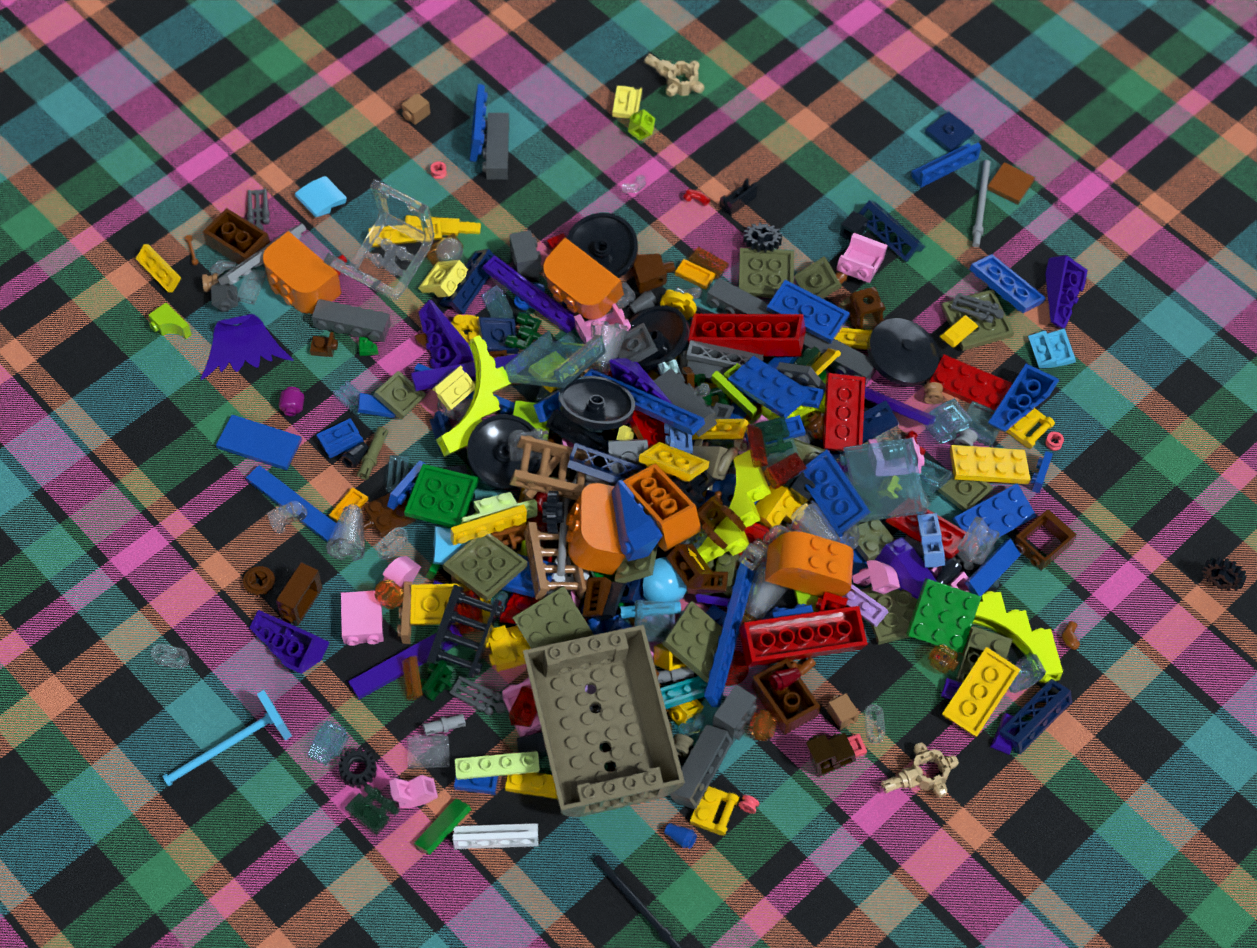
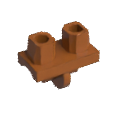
(511, 536)

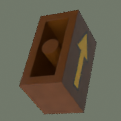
(690, 565)

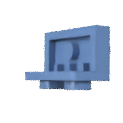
(678, 439)

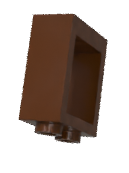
(1054, 526)
(299, 594)

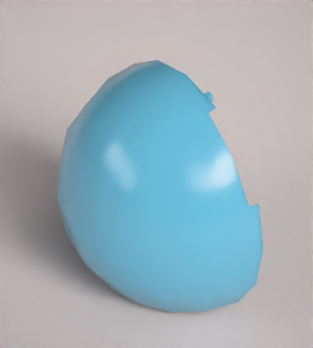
(664, 584)

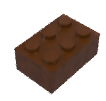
(235, 236)
(790, 706)

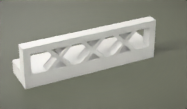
(495, 836)

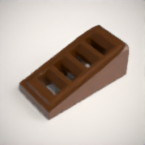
(604, 588)
(711, 589)

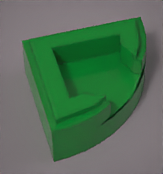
(367, 347)

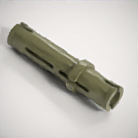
(370, 458)

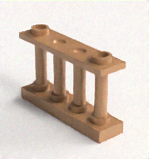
(541, 482)
(539, 569)

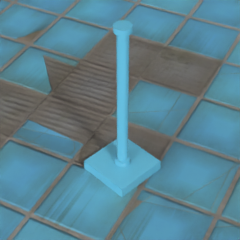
(272, 716)

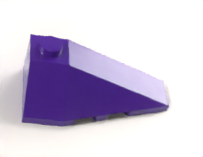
(1064, 282)
(445, 342)
(635, 376)
(907, 564)
(292, 645)

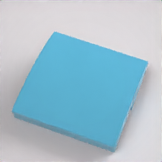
(320, 196)
(1052, 349)
(443, 546)

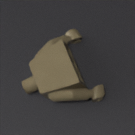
(718, 457)

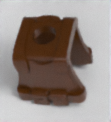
(858, 308)
(709, 524)

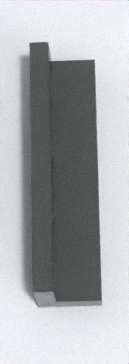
(718, 355)

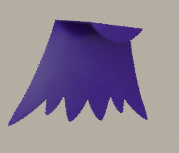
(241, 343)

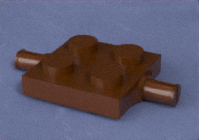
(384, 518)

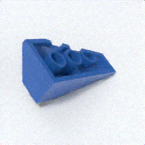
(1026, 393)
(636, 530)

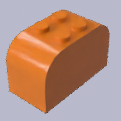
(299, 274)
(581, 281)
(666, 504)
(593, 531)
(809, 564)

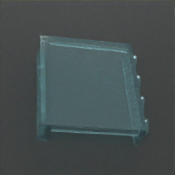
(553, 362)
(885, 478)

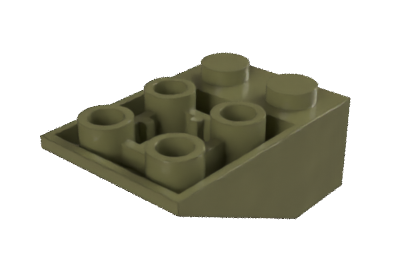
(724, 563)
(977, 643)

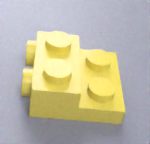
(444, 278)

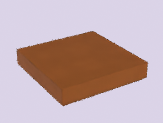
(1011, 183)

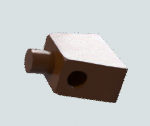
(651, 271)

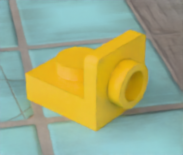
(684, 711)

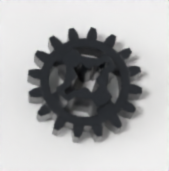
(762, 237)
(691, 492)
(553, 512)
(1224, 574)

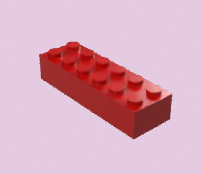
(751, 332)
(802, 636)

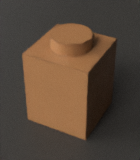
(415, 109)
(842, 711)

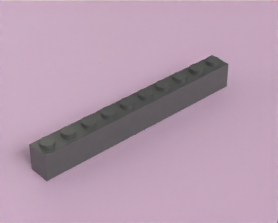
(736, 301)

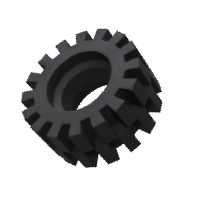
(355, 756)

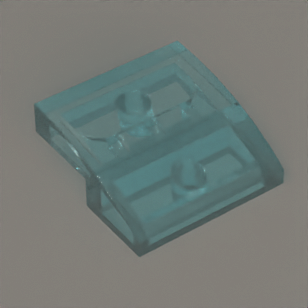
(948, 421)

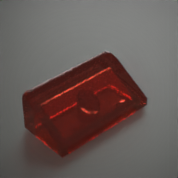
(756, 446)
(470, 612)
(523, 709)

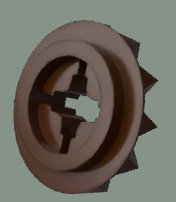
(264, 574)

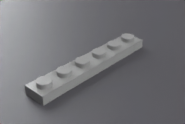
(255, 260)

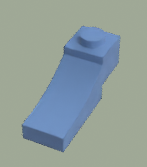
(931, 540)

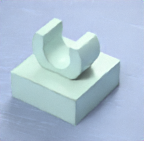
(663, 367)

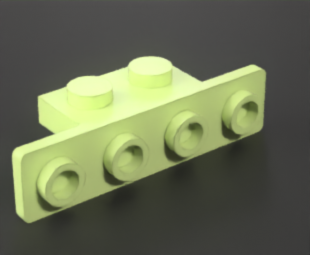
(499, 503)
(497, 765)

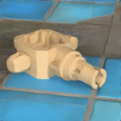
(670, 71)
(914, 776)

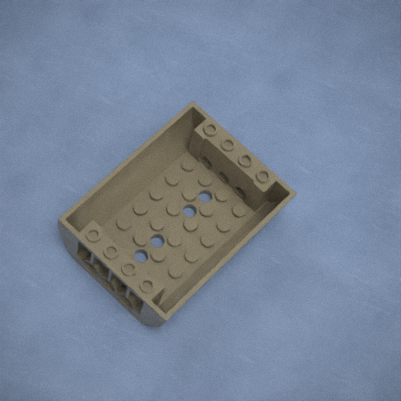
(629, 720)

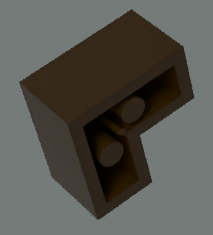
(830, 754)

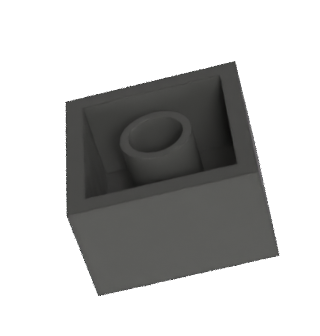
(525, 255)
(735, 712)

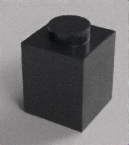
(853, 224)

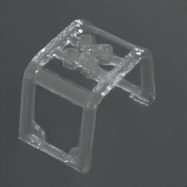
(426, 237)

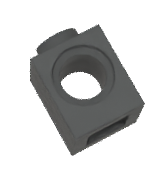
(224, 296)

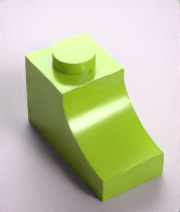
(168, 321)

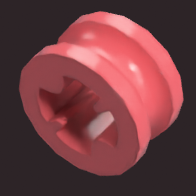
(437, 166)
(1051, 445)
(749, 804)

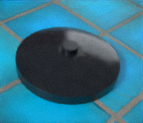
(607, 240)
(668, 330)
(903, 352)
(596, 403)
(489, 451)

